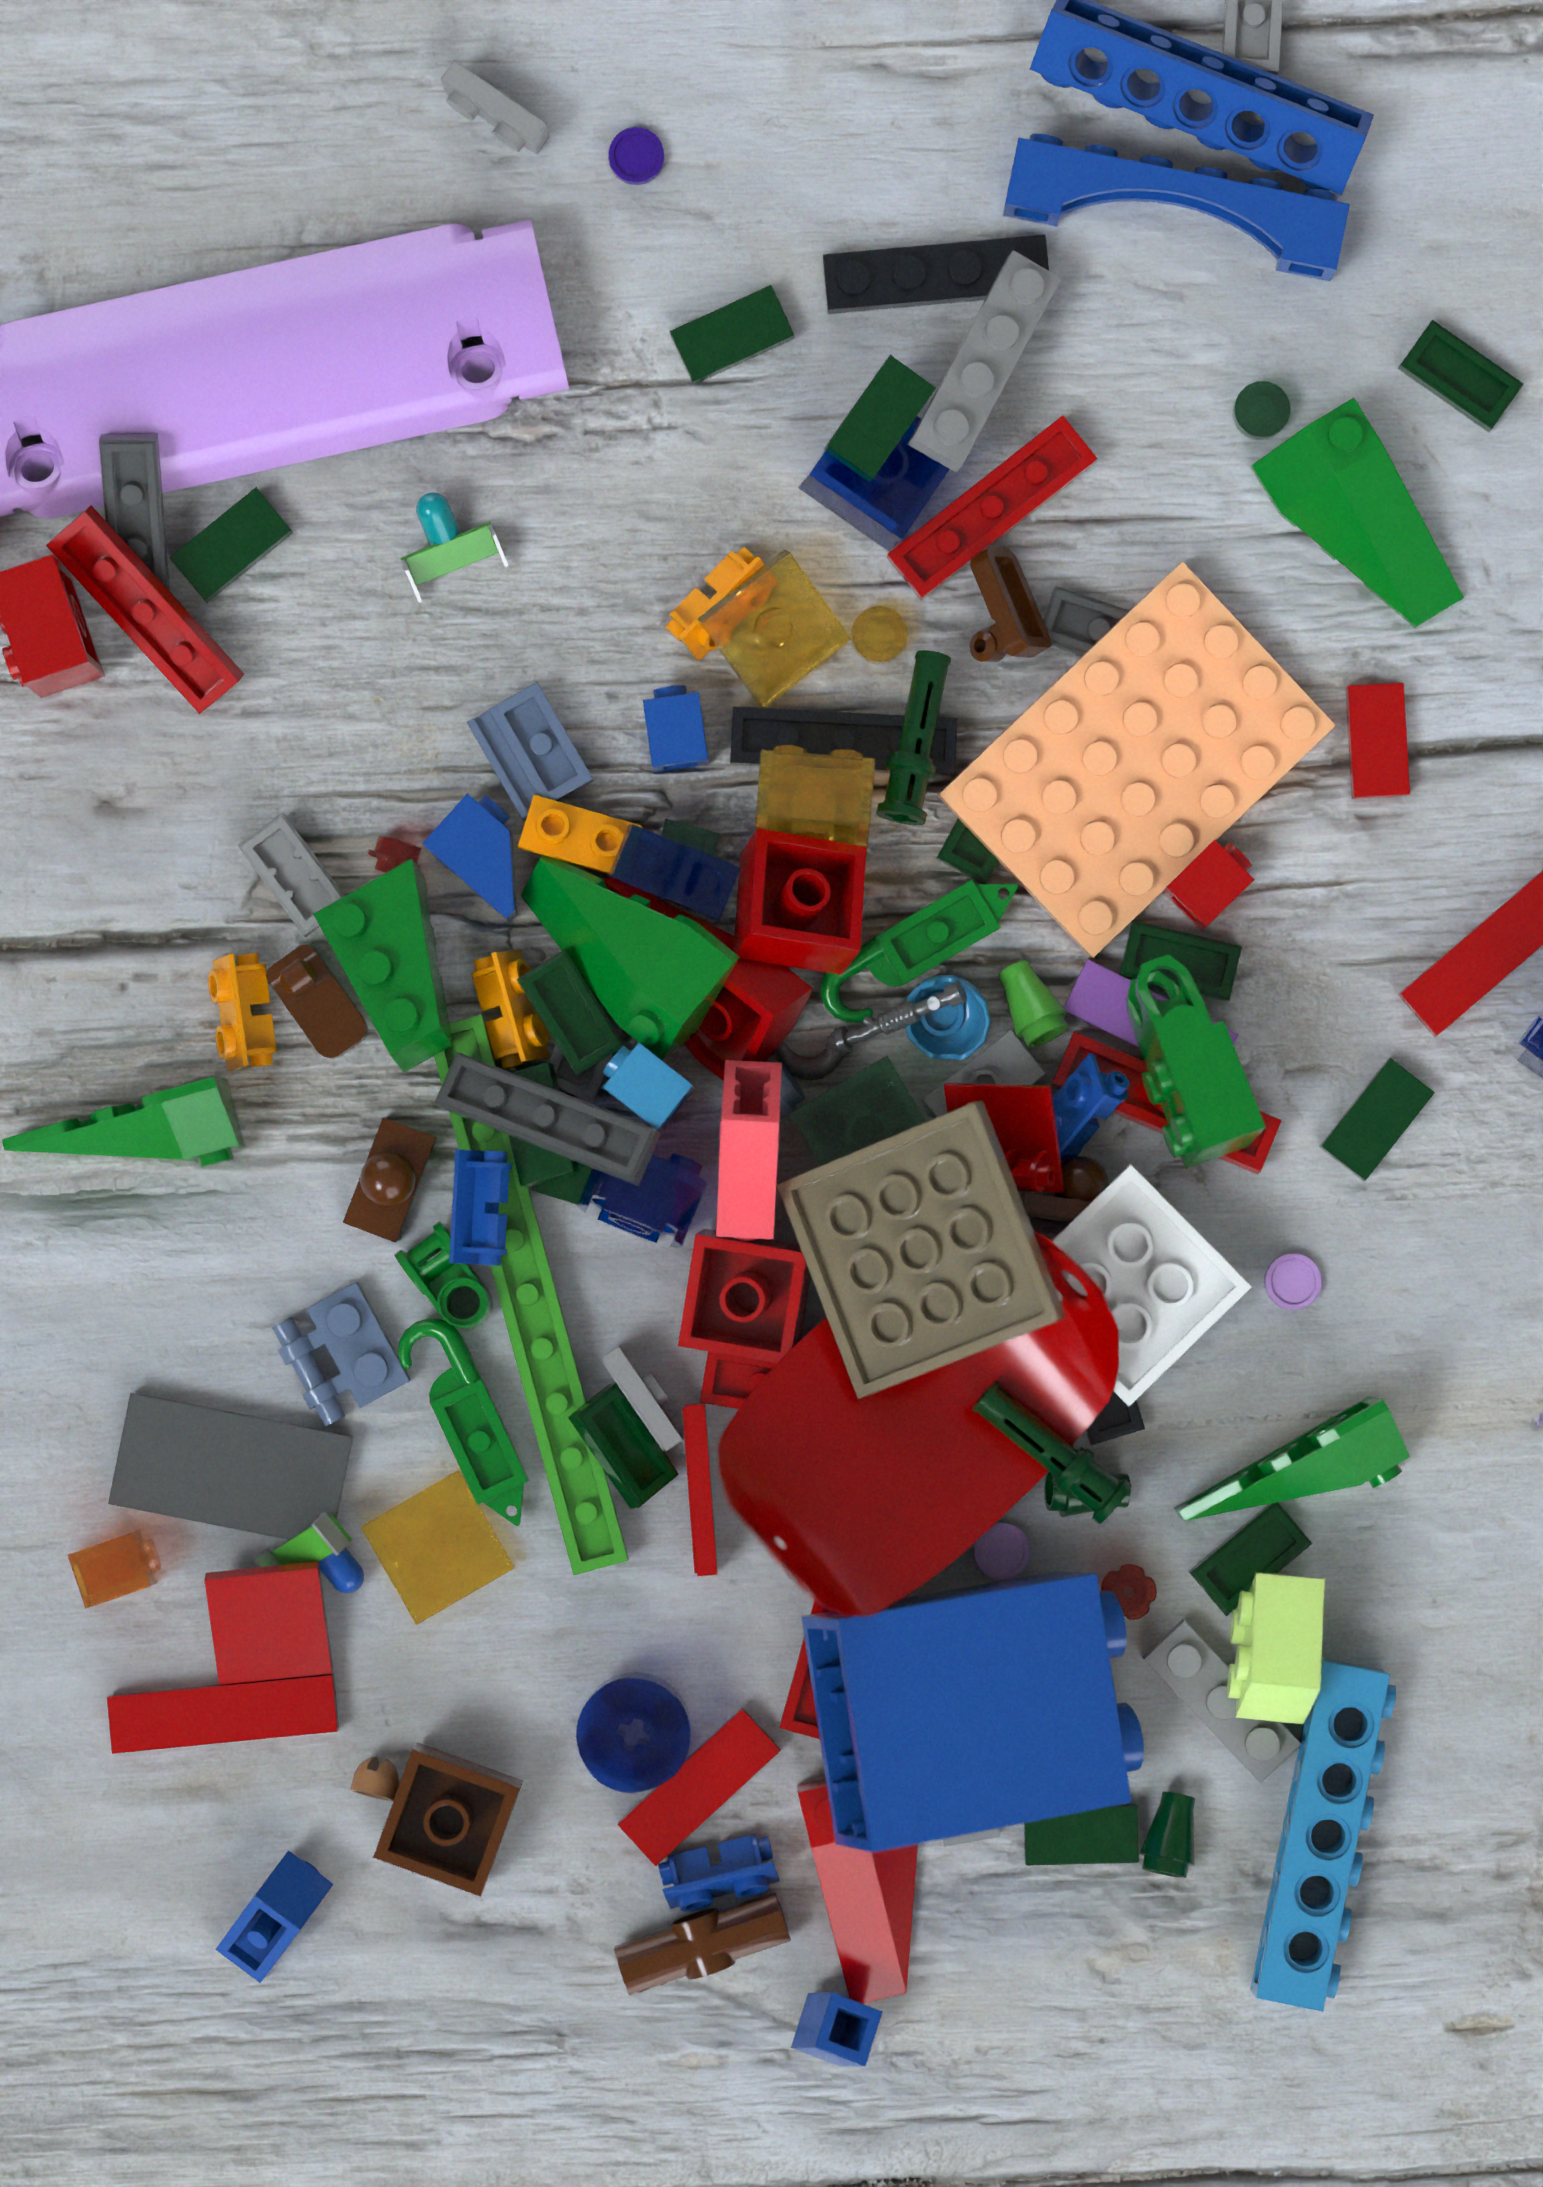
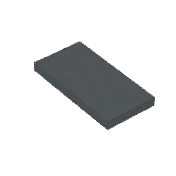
(227, 1467)

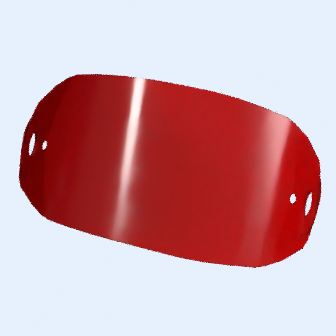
(909, 1477)

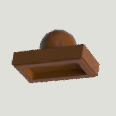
(389, 1180)
(1083, 1182)

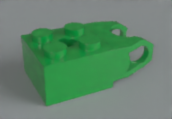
(1190, 1067)

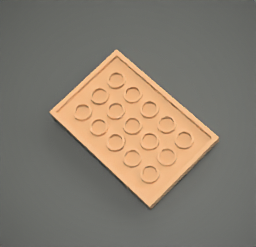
(1136, 760)

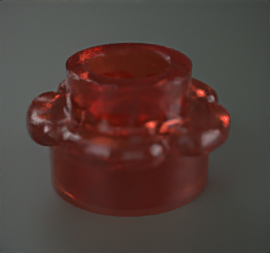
(393, 852)
(1143, 1587)

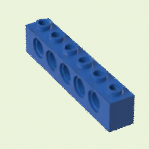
(1227, 81)

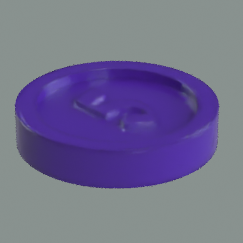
(636, 156)

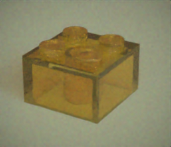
(816, 794)

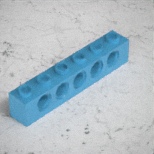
(1311, 1980)

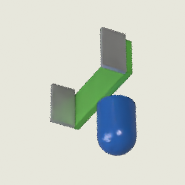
(321, 1542)

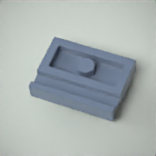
(530, 749)

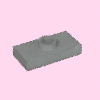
(291, 872)
(1000, 1063)
(645, 1397)

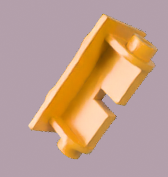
(723, 579)
(572, 834)
(240, 1032)
(520, 1032)

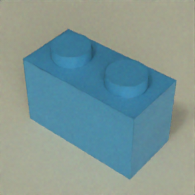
(646, 1085)

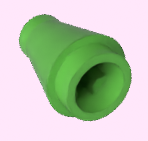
(1032, 1006)

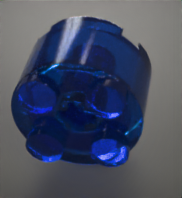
(660, 1204)
(649, 1761)

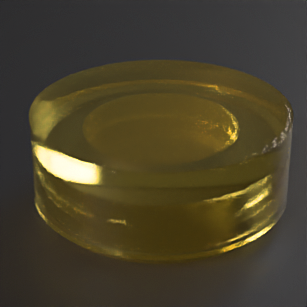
(879, 635)

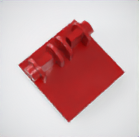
(1024, 1127)

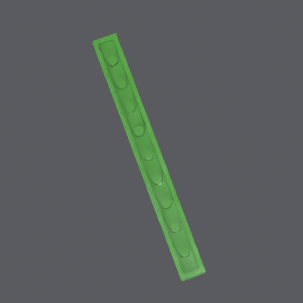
(541, 1344)

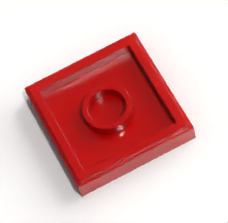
(268, 1623)

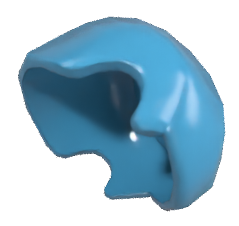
(949, 1030)

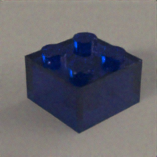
(887, 503)

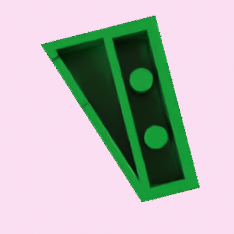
(391, 960)

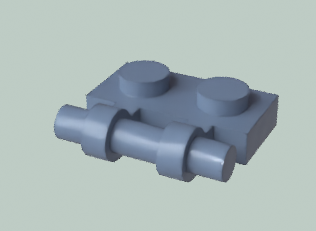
(356, 1345)

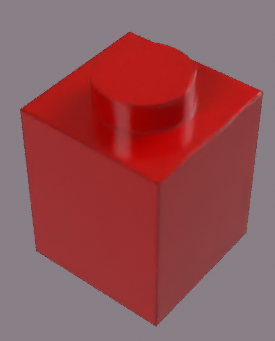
(1210, 883)

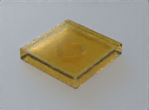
(774, 628)
(437, 1547)

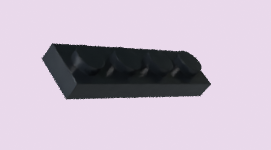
(921, 273)
(828, 731)

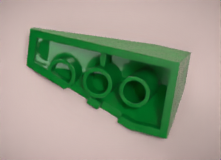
(1352, 502)
(641, 965)
(169, 1125)
(1335, 1455)

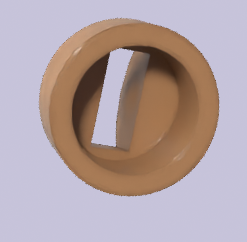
(376, 1779)

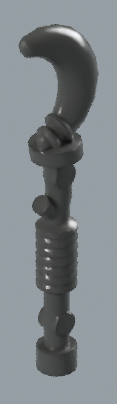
(842, 1040)

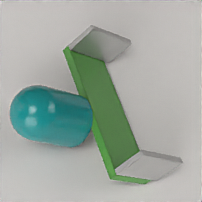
(448, 549)

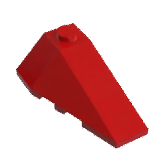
(751, 1010)

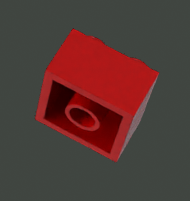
(46, 628)
(800, 901)
(744, 1297)

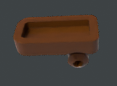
(1010, 602)
(317, 1002)

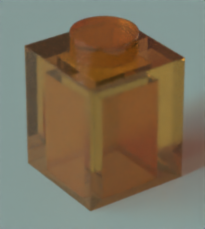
(115, 1568)

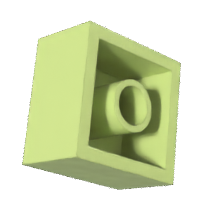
(1278, 1648)

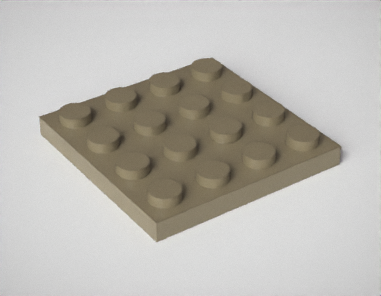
(921, 1250)

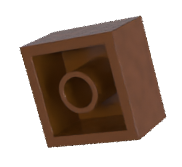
(448, 1819)

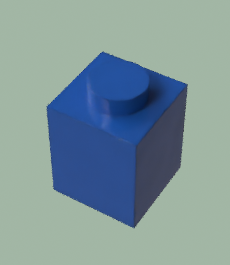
(675, 729)
(836, 2029)

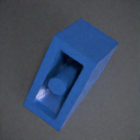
(479, 851)
(274, 1916)

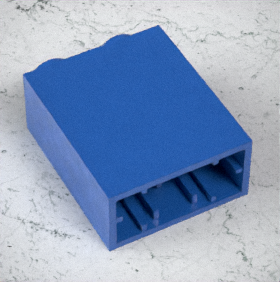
(972, 1710)

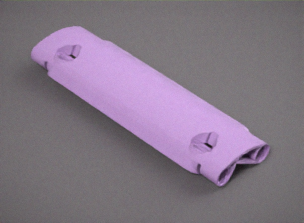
(277, 363)

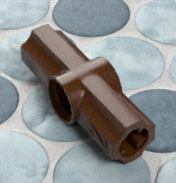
(702, 1943)

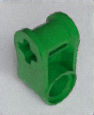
(442, 1279)

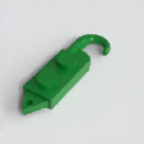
(921, 942)
(471, 1421)

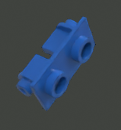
(1085, 1095)
(478, 1188)
(739, 1873)

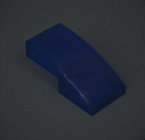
(674, 872)

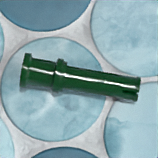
(911, 764)
(1072, 1468)

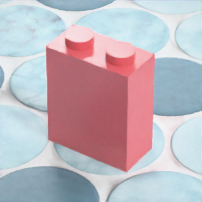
(748, 1150)

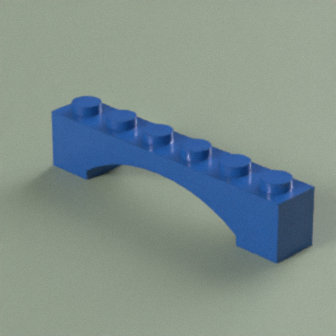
(1294, 227)

